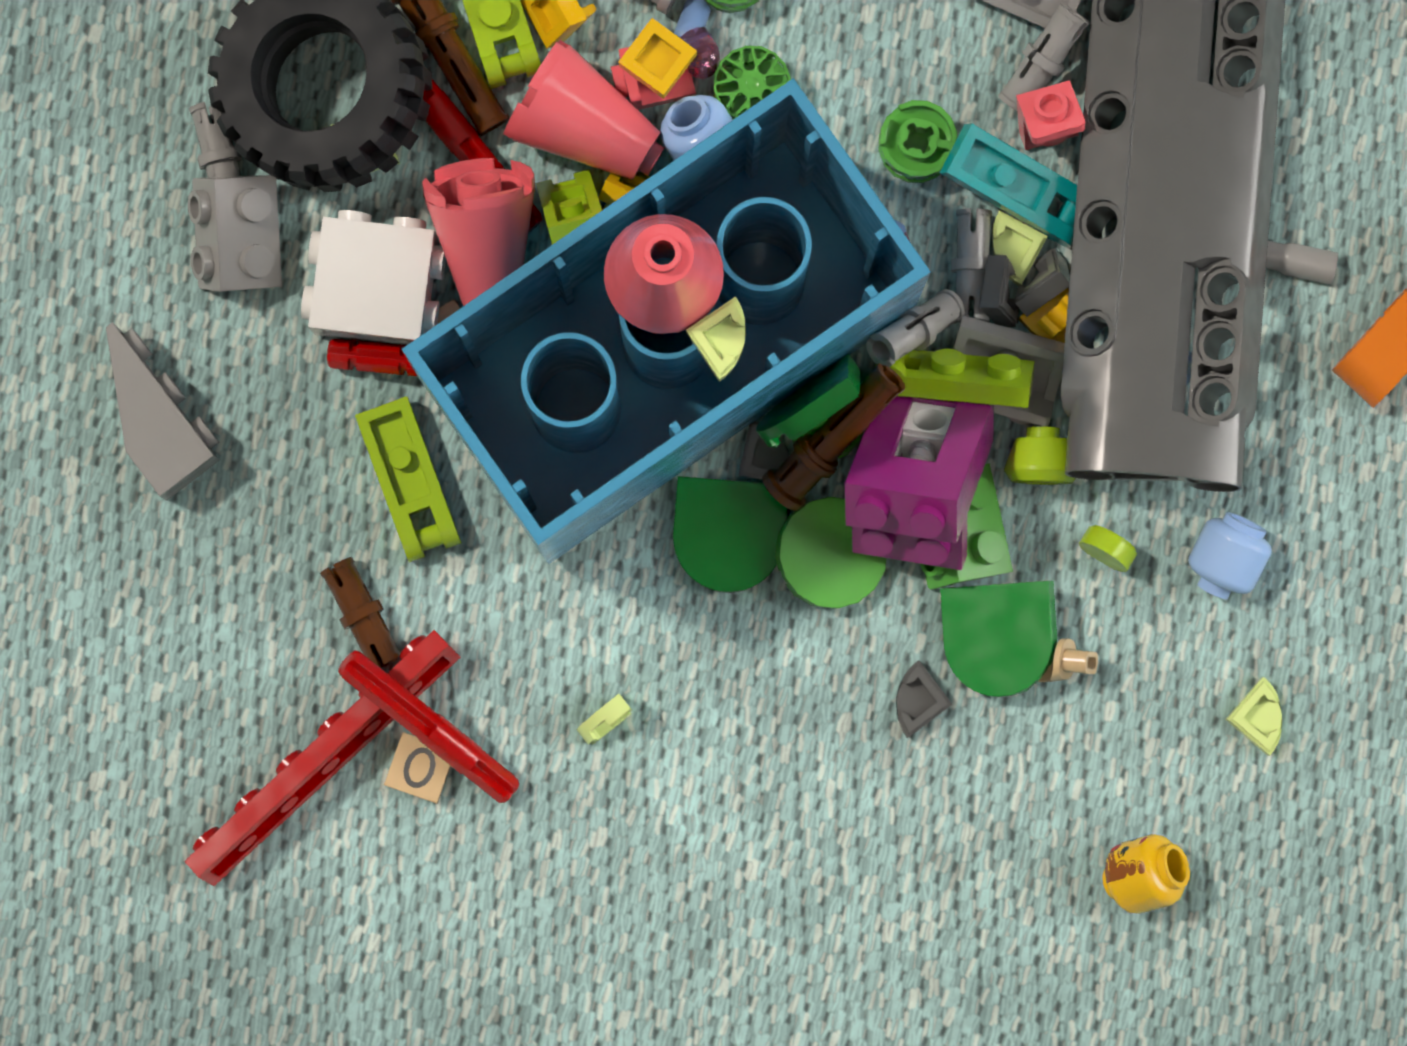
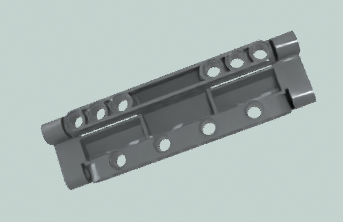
(1188, 193)

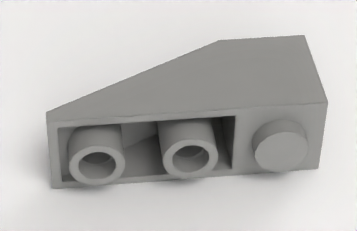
(154, 427)

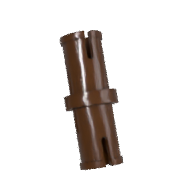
(361, 612)

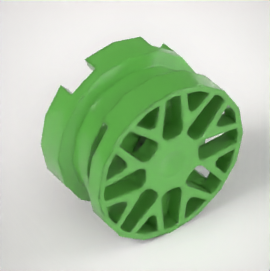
(748, 77)
(916, 140)

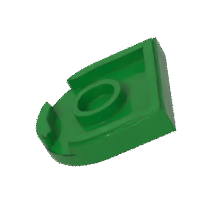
(812, 402)
(726, 532)
(999, 635)

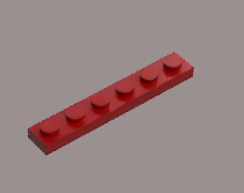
(308, 770)

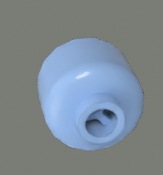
(691, 122)
(1230, 555)

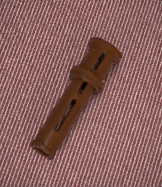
(439, 34)
(817, 454)

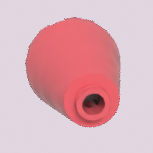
(583, 118)
(481, 220)
(668, 295)

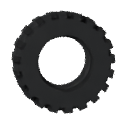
(365, 136)

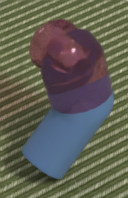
(693, 31)

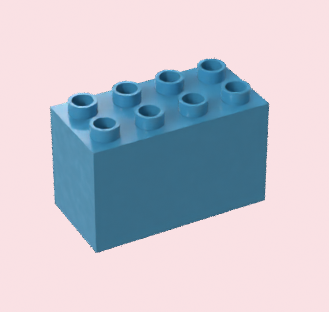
(594, 414)

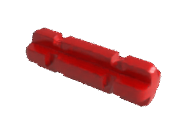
(368, 357)

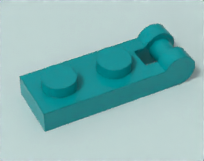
(1012, 182)

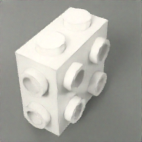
(373, 279)

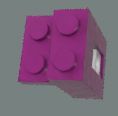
(918, 480)

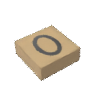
(417, 770)

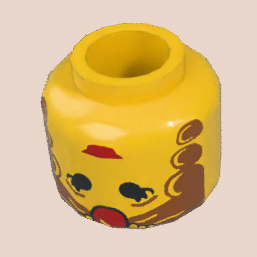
(1146, 873)

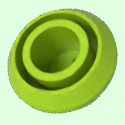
(1038, 458)

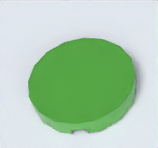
(819, 558)

